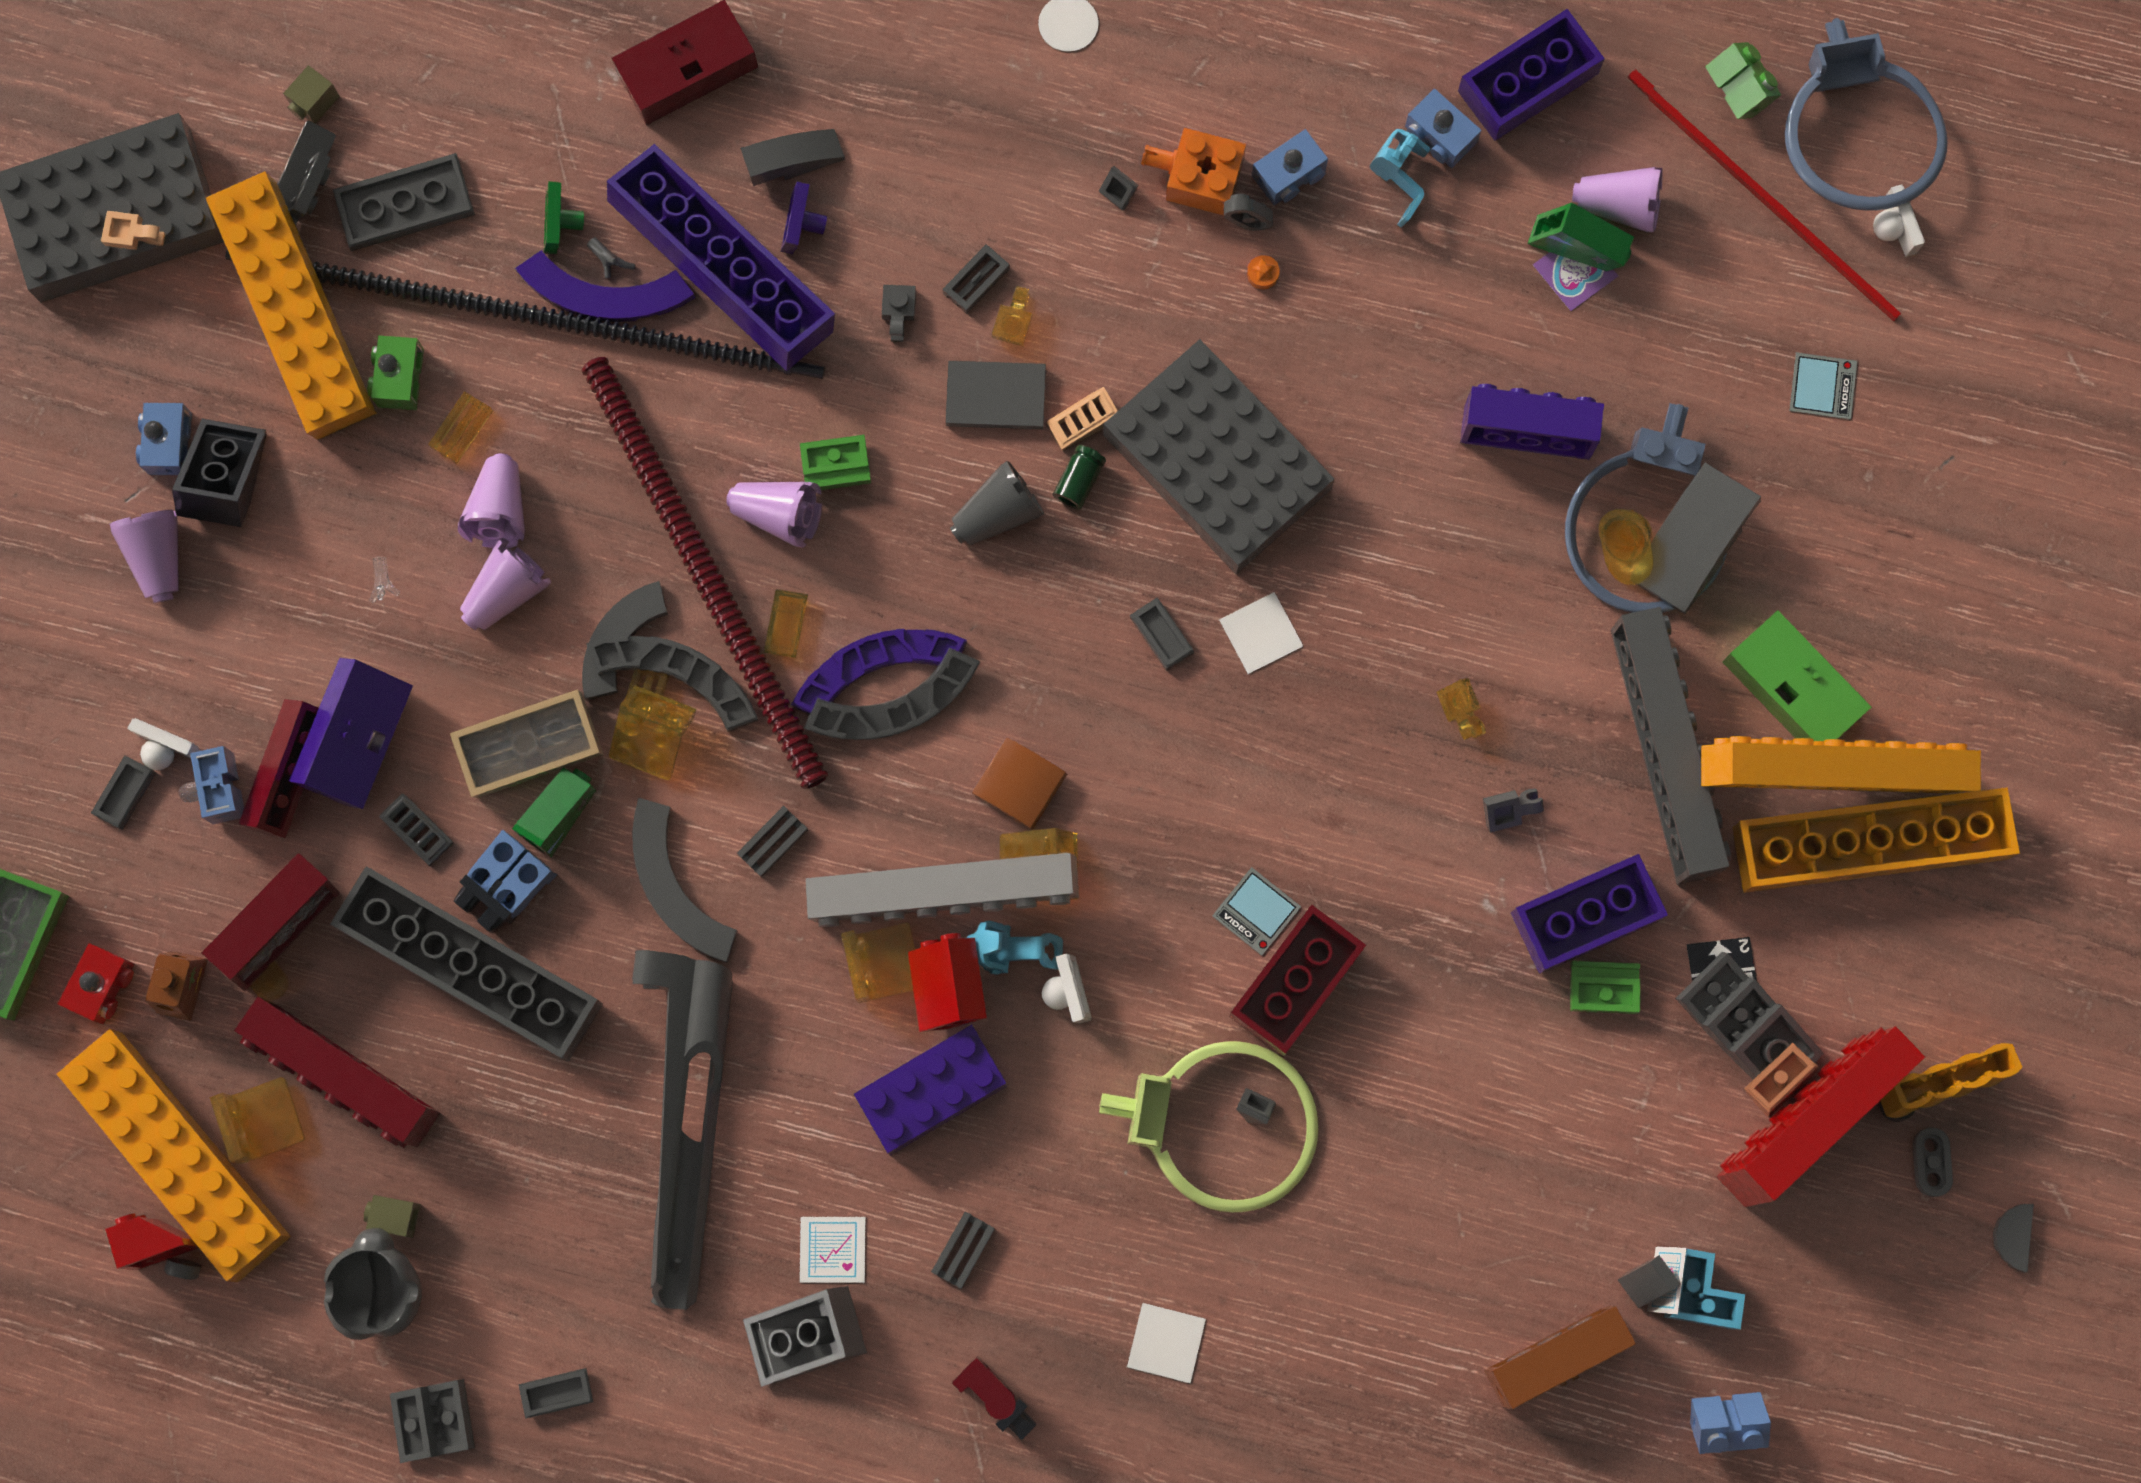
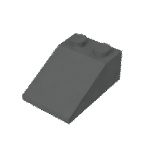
(805, 1335)

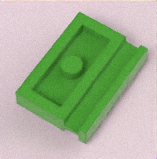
(836, 462)
(1605, 987)

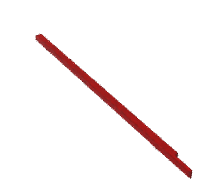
(1761, 194)

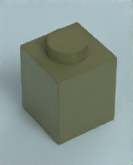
(310, 95)
(392, 1215)

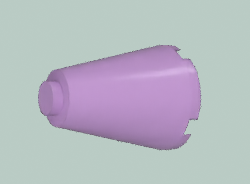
(1623, 196)
(495, 504)
(778, 508)
(151, 551)
(502, 586)

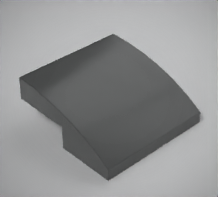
(432, 1421)

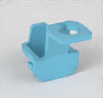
(1388, 164)
(998, 948)

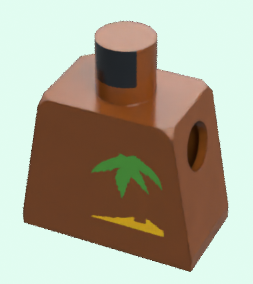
(176, 984)

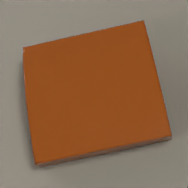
(1019, 783)

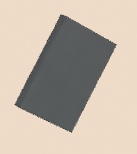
(995, 395)

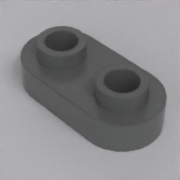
(1248, 213)
(1935, 1162)

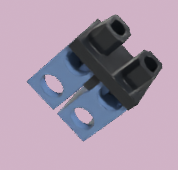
(504, 881)

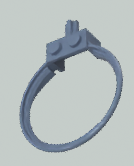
(1850, 63)
(1650, 447)

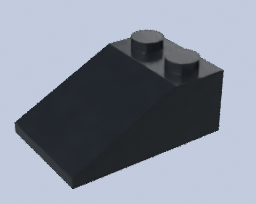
(219, 473)

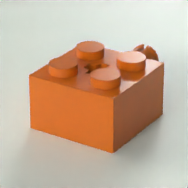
(1197, 153)

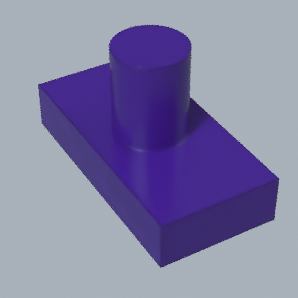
(799, 219)

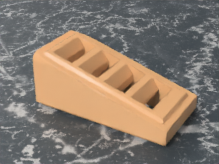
(1089, 402)

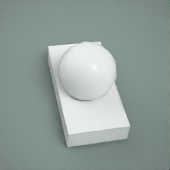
(1899, 224)
(161, 745)
(1067, 990)

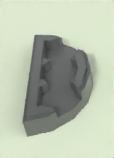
(2013, 1236)

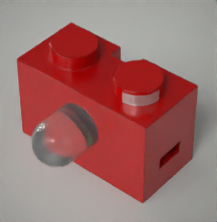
(96, 984)

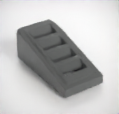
(396, 809)

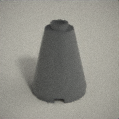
(996, 507)

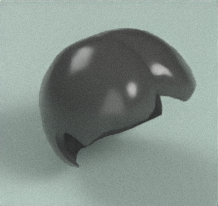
(371, 1288)

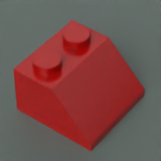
(145, 1242)

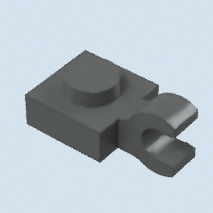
(898, 307)
(1507, 808)

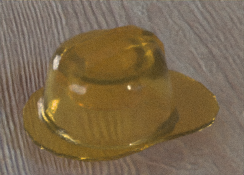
(1627, 545)

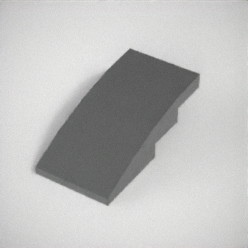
(1698, 536)
(1743, 1017)

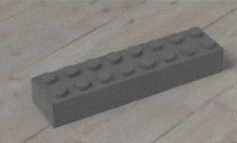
(1670, 745)
(467, 964)

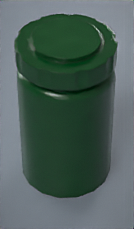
(1079, 477)

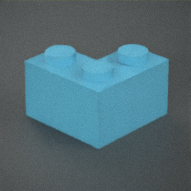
(1702, 1303)

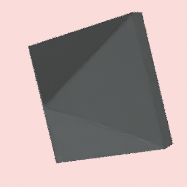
(1118, 188)
(1255, 1107)

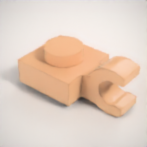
(126, 229)

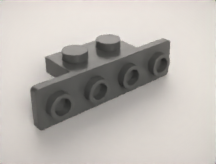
(306, 170)

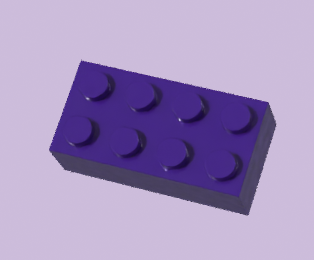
(1530, 74)
(1532, 422)
(1589, 913)
(930, 1090)

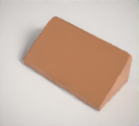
(1781, 1080)

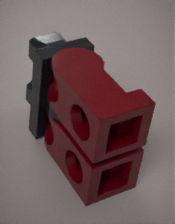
(998, 1398)

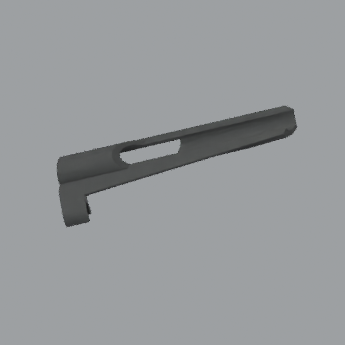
(694, 1024)

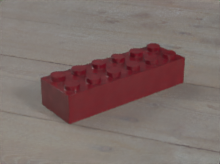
(331, 1068)

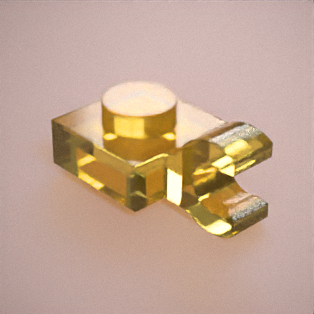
(1012, 321)
(1459, 704)

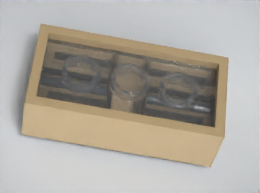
(526, 744)

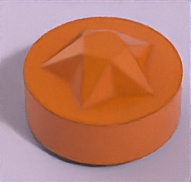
(1263, 272)

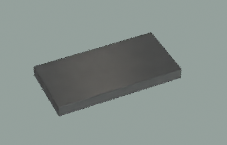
(403, 202)

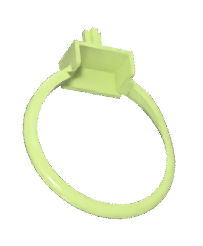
(1149, 1115)

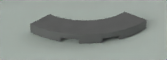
(621, 620)

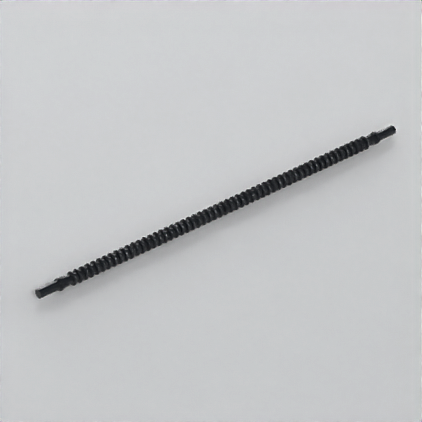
(559, 319)

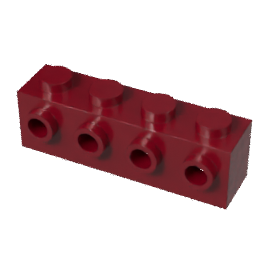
(272, 796)

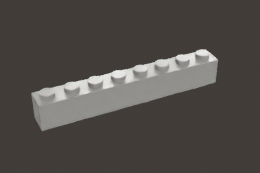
(942, 888)

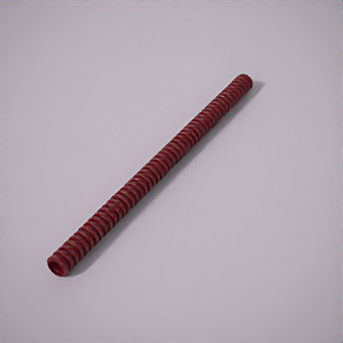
(704, 573)

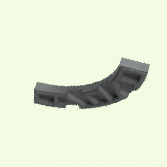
(678, 662)
(897, 714)
(663, 889)

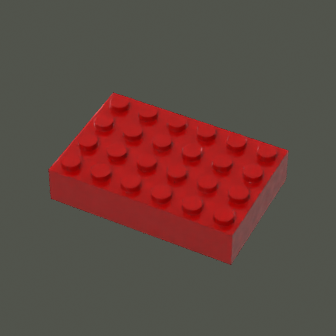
(1819, 1116)

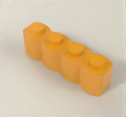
(1952, 1080)

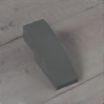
(791, 155)

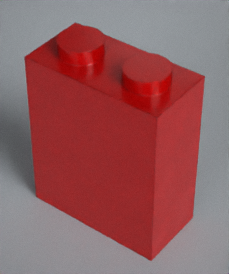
(947, 983)

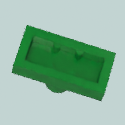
(558, 218)

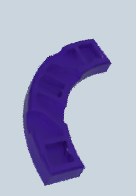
(603, 302)
(871, 654)

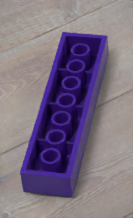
(720, 257)

